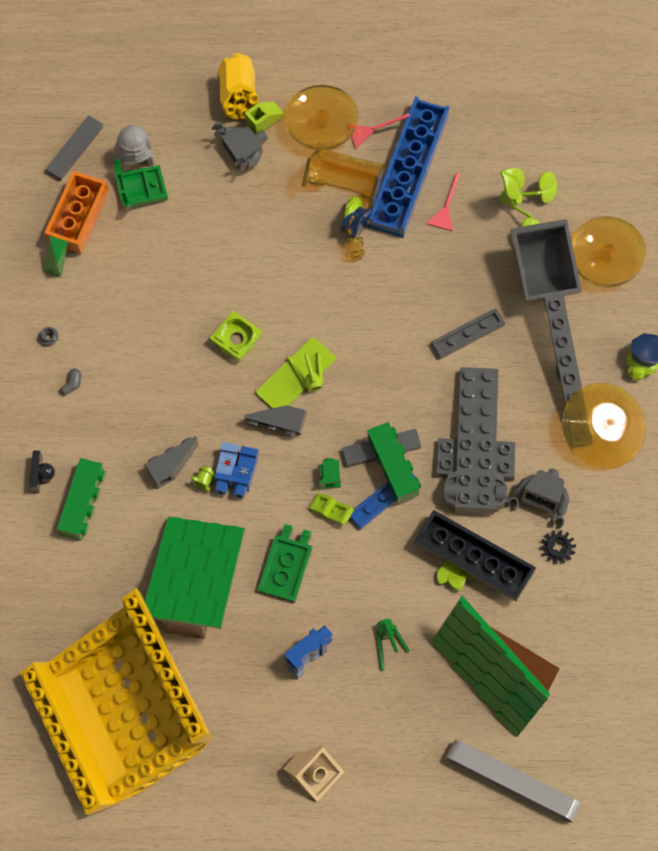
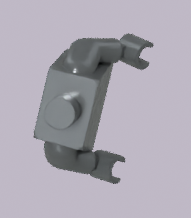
(241, 144)
(545, 492)

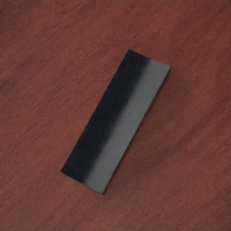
(475, 555)

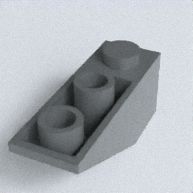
(284, 418)
(167, 466)

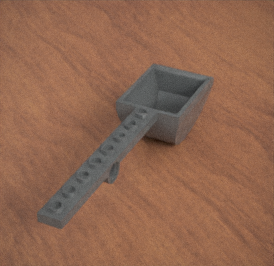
(548, 274)

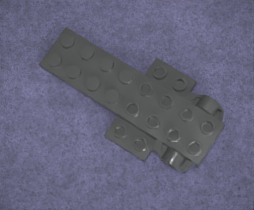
(476, 461)

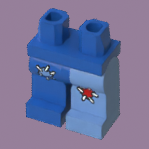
(235, 475)
(307, 650)

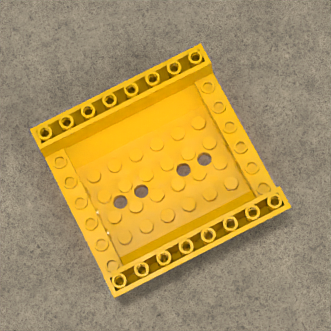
(100, 721)

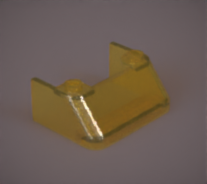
(344, 172)

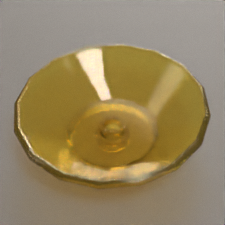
(587, 429)

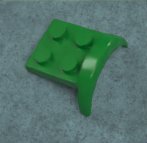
(140, 186)

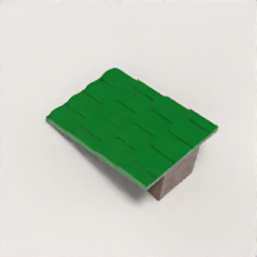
(193, 575)
(498, 668)

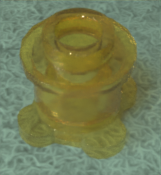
(355, 248)

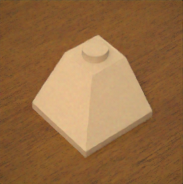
(314, 771)

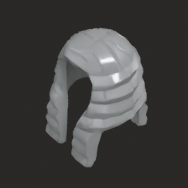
(133, 146)

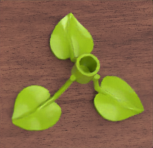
(513, 182)

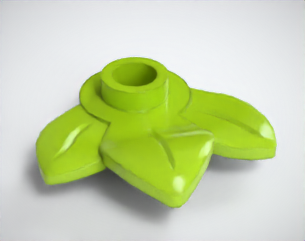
(454, 576)

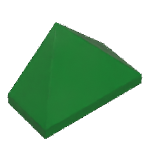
(55, 255)

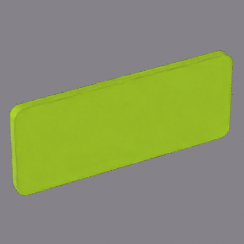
(284, 384)

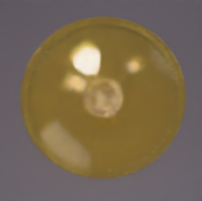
(321, 117)
(608, 251)

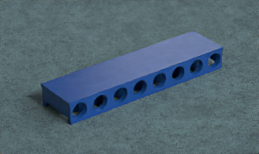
(408, 167)

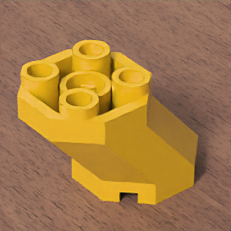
(237, 86)

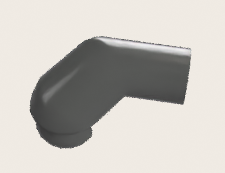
(74, 381)

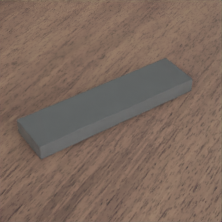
(74, 147)
(467, 333)
(364, 453)

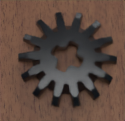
(563, 540)

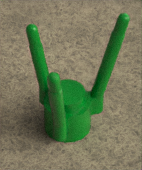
(388, 630)

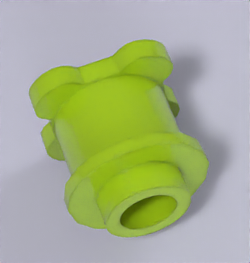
(203, 478)

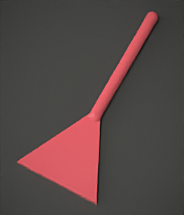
(364, 132)
(442, 218)

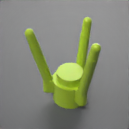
(313, 381)

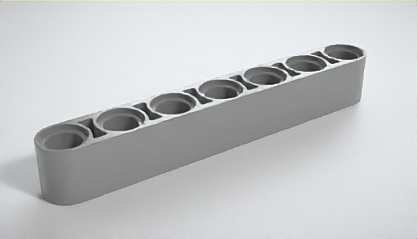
(513, 781)

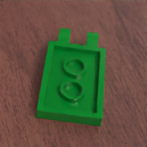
(286, 565)

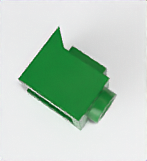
(330, 474)

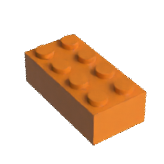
(77, 210)

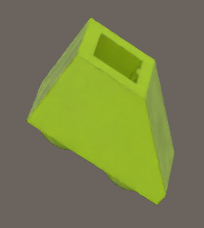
(263, 116)

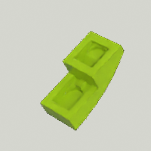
(331, 509)

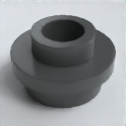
(48, 331)

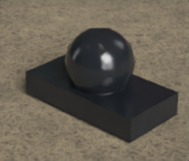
(39, 471)

